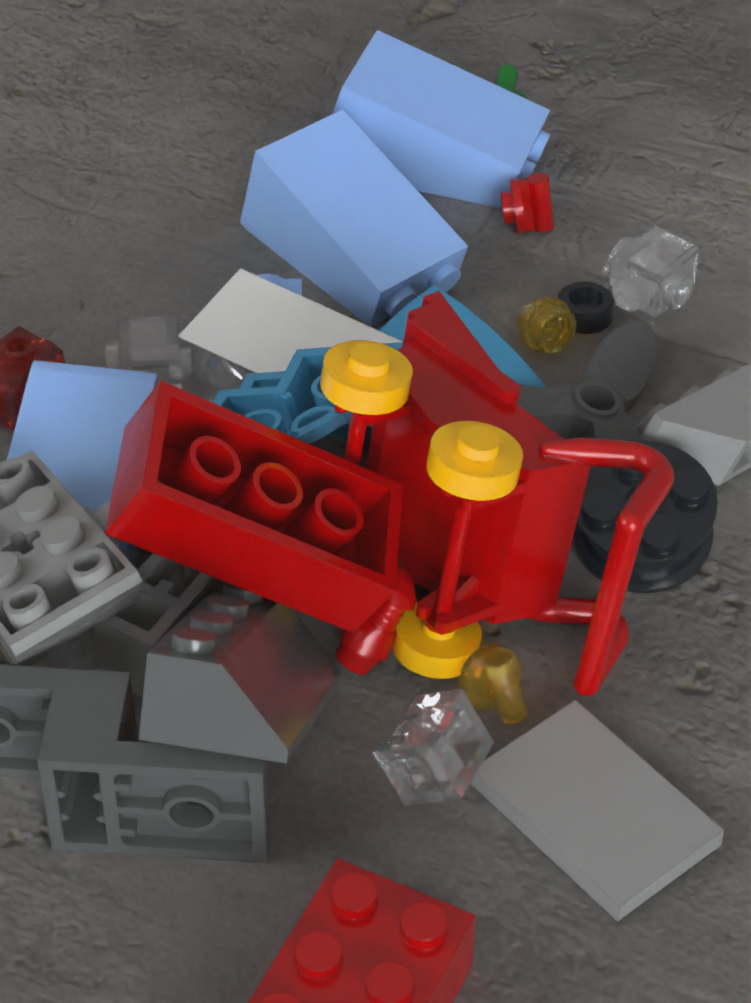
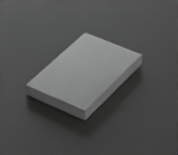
(597, 809)

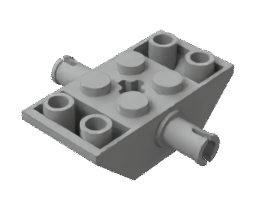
(54, 564)

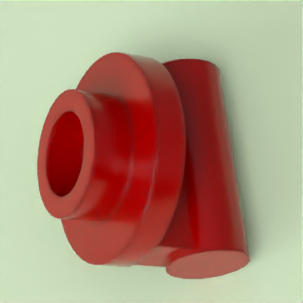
(528, 204)

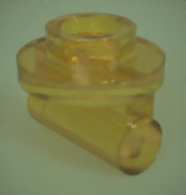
(493, 681)

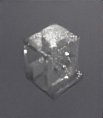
(435, 749)

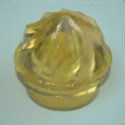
(546, 325)

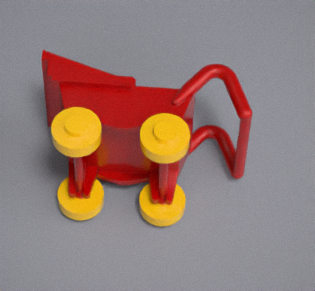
(484, 494)

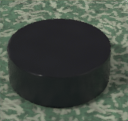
(590, 305)

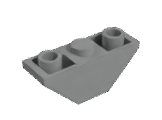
(708, 424)

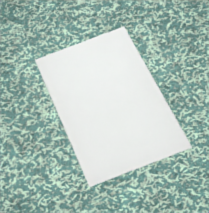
(266, 324)

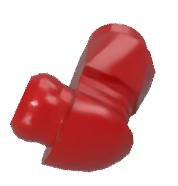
(377, 634)

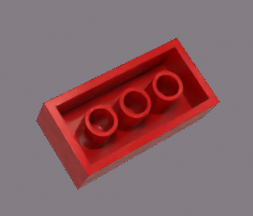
(256, 508)
(371, 945)

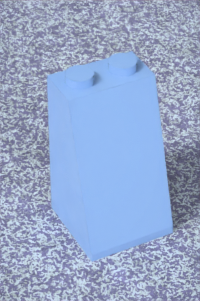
(442, 123)
(349, 219)
(77, 425)

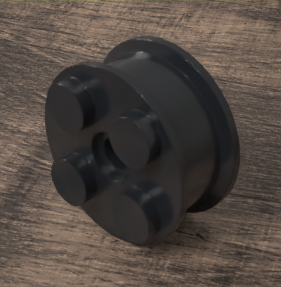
(675, 538)

